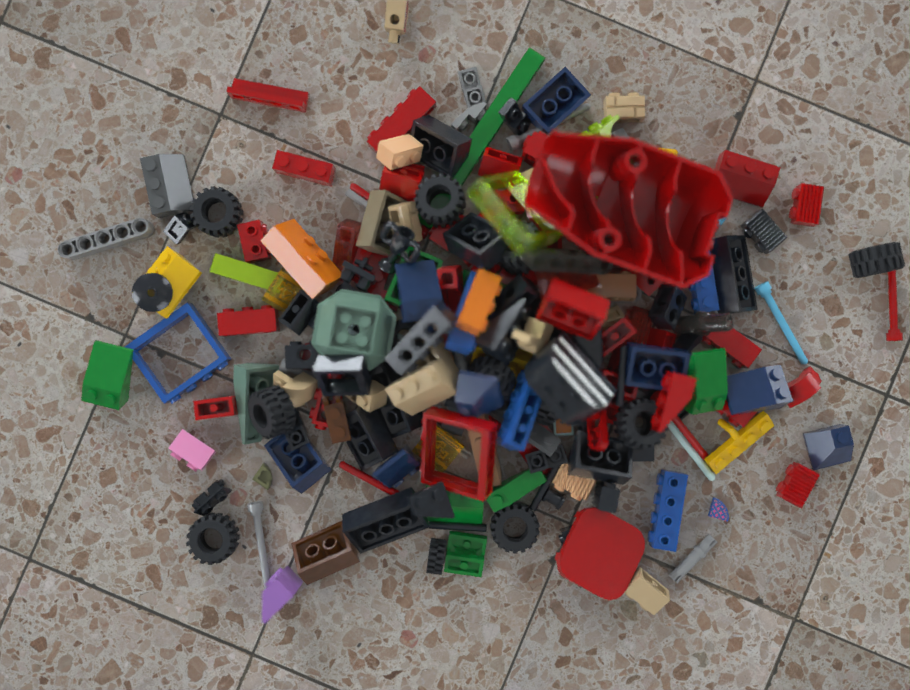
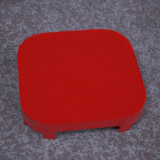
(600, 553)

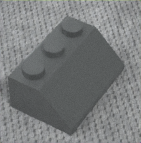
(167, 184)

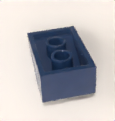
(417, 289)
(758, 390)
(300, 467)
(397, 467)

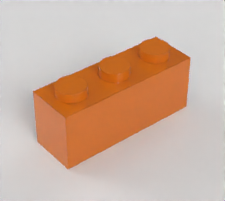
(479, 302)

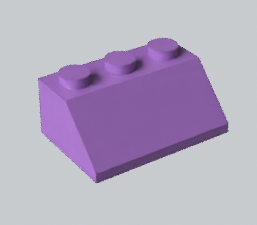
(279, 591)

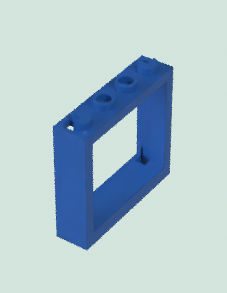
(160, 328)

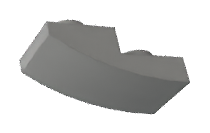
(471, 86)
(473, 114)

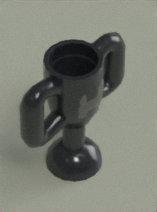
(400, 242)

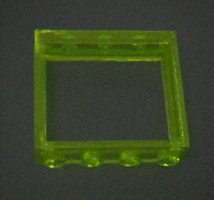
(503, 218)

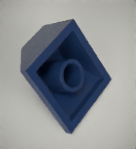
(477, 394)
(829, 446)

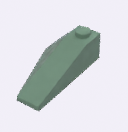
(246, 380)

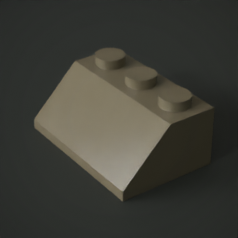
(374, 218)

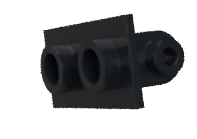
(204, 504)

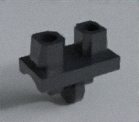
(351, 270)

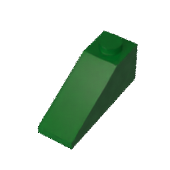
(514, 488)

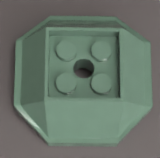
(354, 308)

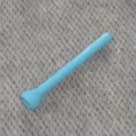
(764, 290)

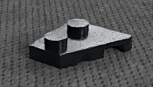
(431, 502)

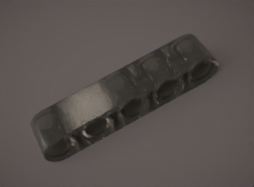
(565, 261)

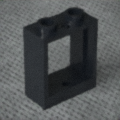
(342, 365)

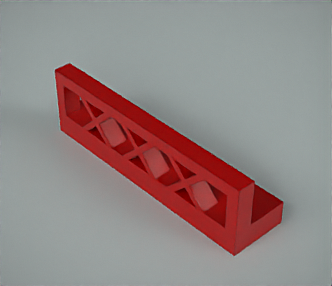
(268, 95)

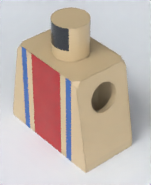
(396, 11)

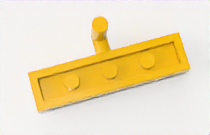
(738, 441)

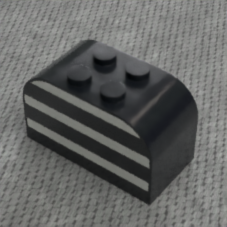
(568, 381)

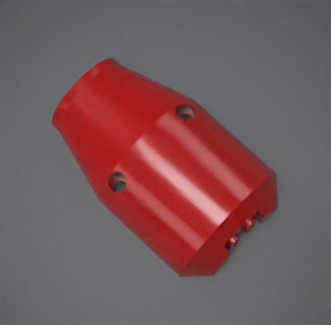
(650, 208)

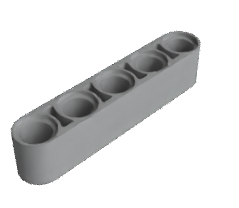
(97, 239)

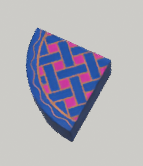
(718, 510)

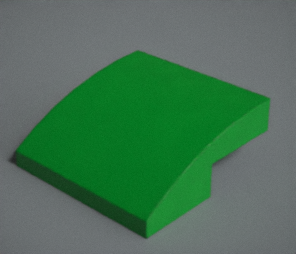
(465, 553)

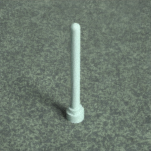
(691, 451)

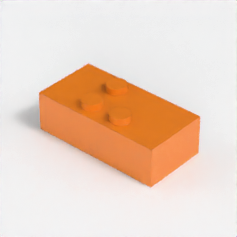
(302, 258)

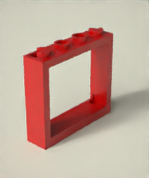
(458, 485)

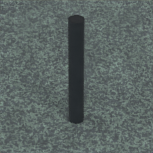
(621, 376)
(543, 488)
(458, 526)

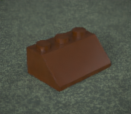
(323, 553)

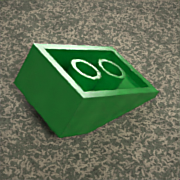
(108, 376)
(711, 381)

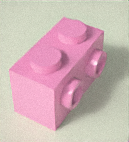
(191, 450)

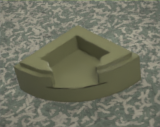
(264, 476)

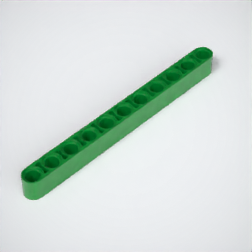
(492, 121)

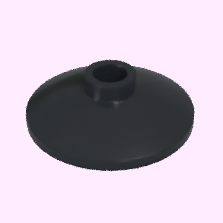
(162, 289)

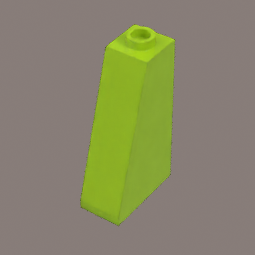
(242, 271)

